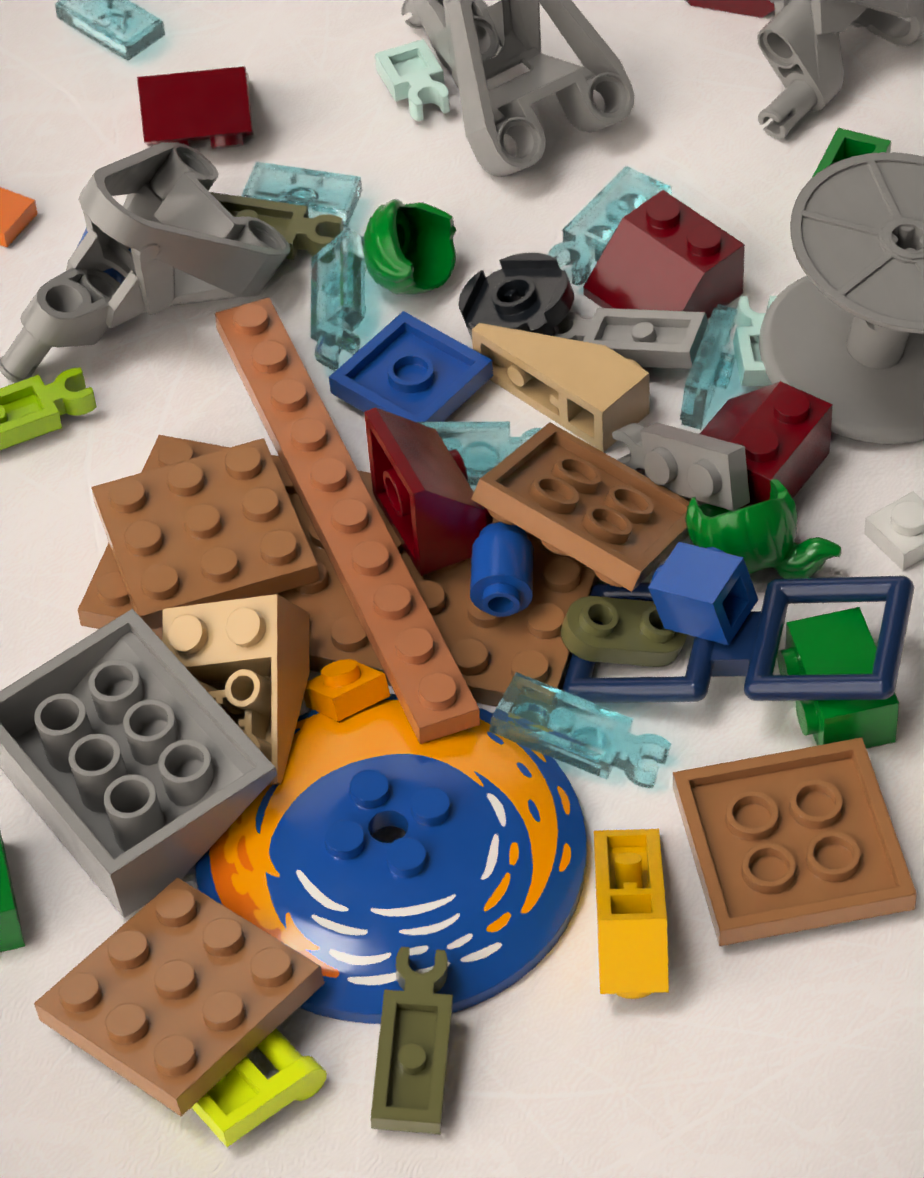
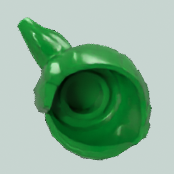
(409, 247)
(760, 535)

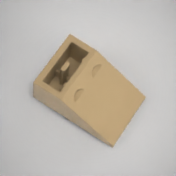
(250, 661)

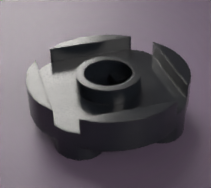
(499, 296)

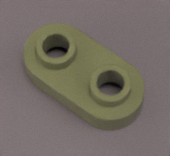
(626, 635)

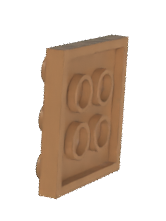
(585, 506)
(205, 531)
(792, 841)
(179, 995)

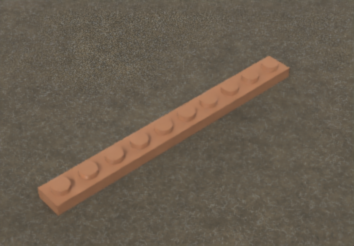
(348, 524)

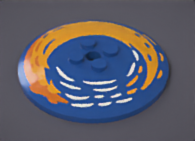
(481, 872)

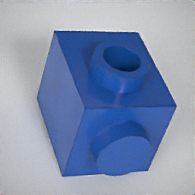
(703, 592)

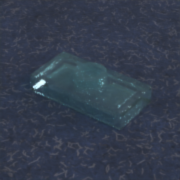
(113, 24)
(317, 189)
(710, 368)

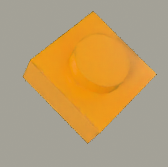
(345, 689)

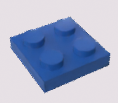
(411, 372)

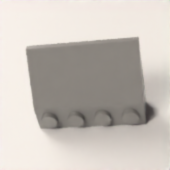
(127, 759)

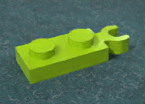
(35, 408)

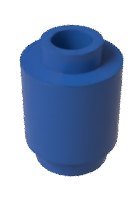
(502, 570)

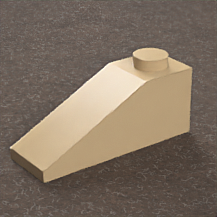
(568, 380)

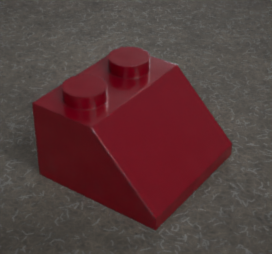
(196, 107)
(667, 261)
(782, 435)
(423, 491)

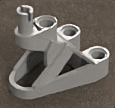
(468, 37)
(807, 54)
(180, 247)

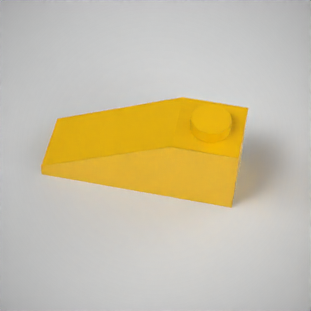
(631, 913)

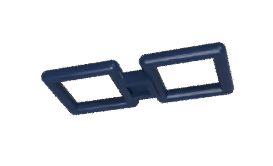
(756, 648)

